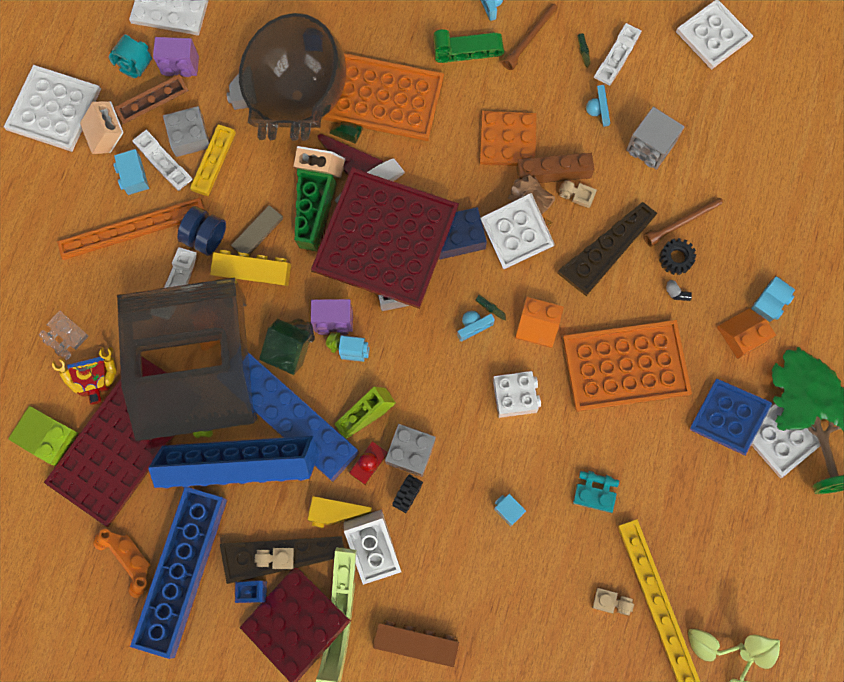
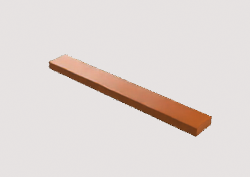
(126, 229)

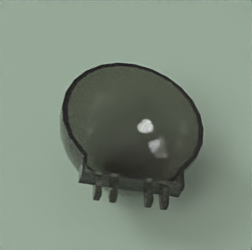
(291, 75)

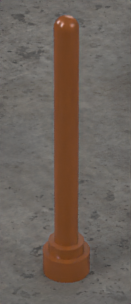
(510, 60)
(653, 237)

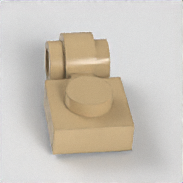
(582, 195)
(282, 558)
(606, 601)

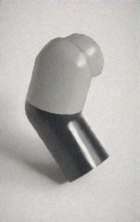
(676, 293)

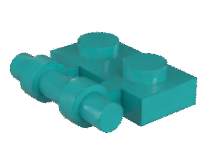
(596, 498)

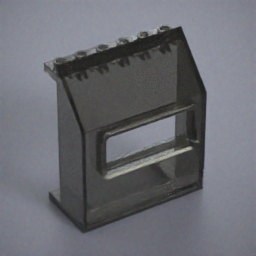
(188, 398)

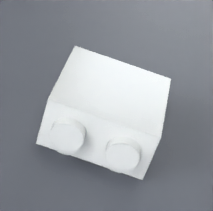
(516, 394)

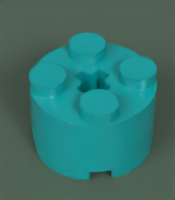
(130, 56)

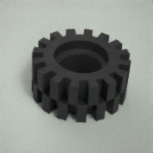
(682, 247)
(407, 493)

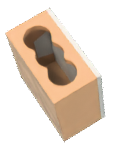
(101, 127)
(319, 161)

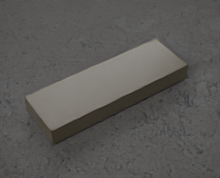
(257, 231)

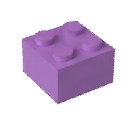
(176, 56)
(332, 316)

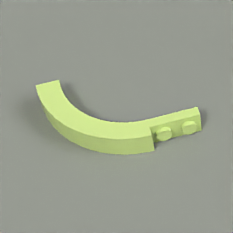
(343, 597)

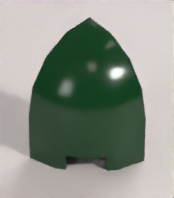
(347, 131)

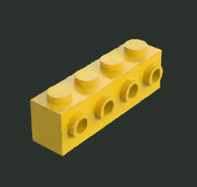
(250, 269)

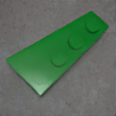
(313, 204)

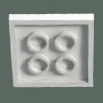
(714, 34)
(517, 231)
(783, 448)

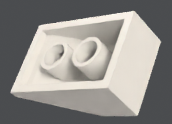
(374, 546)

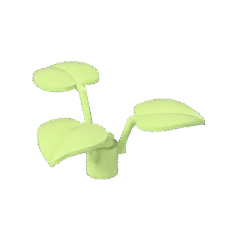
(756, 649)

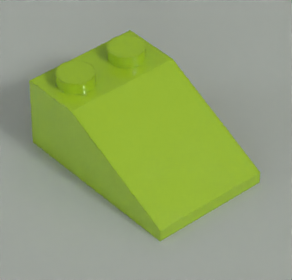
(43, 436)

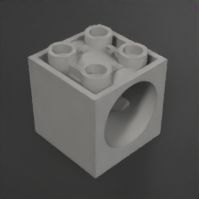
(654, 138)

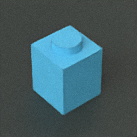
(509, 509)

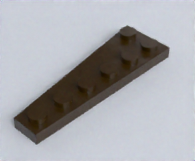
(598, 258)
(240, 557)

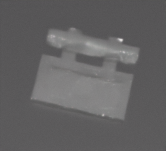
(67, 330)

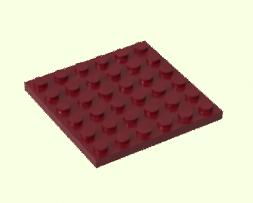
(385, 238)

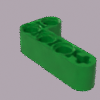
(466, 47)

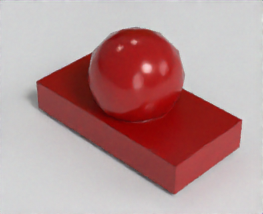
(368, 463)

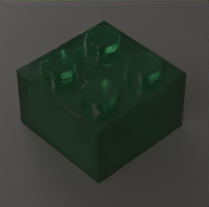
(285, 346)

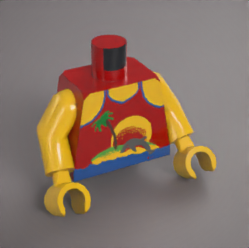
(89, 376)

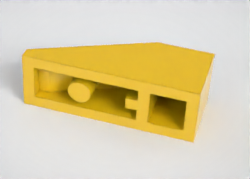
(330, 512)

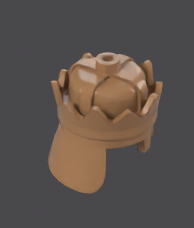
(531, 185)

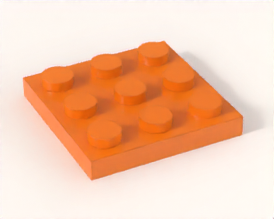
(507, 137)

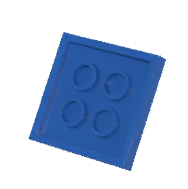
(731, 416)

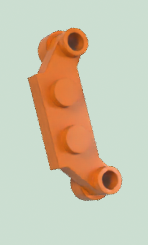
(128, 556)

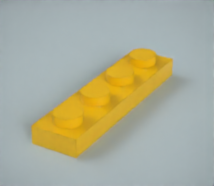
(213, 160)

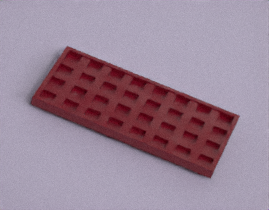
(105, 458)

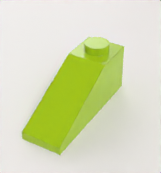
(365, 411)

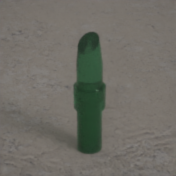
(584, 50)
(490, 307)

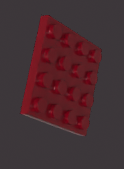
(295, 625)

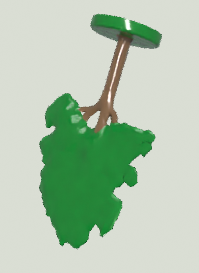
(809, 396)

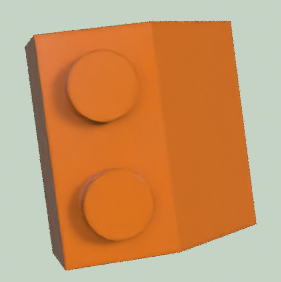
(539, 322)
(746, 332)

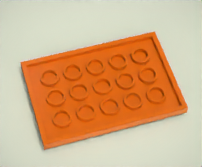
(388, 97)
(626, 365)

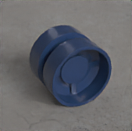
(201, 230)

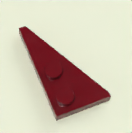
(353, 157)

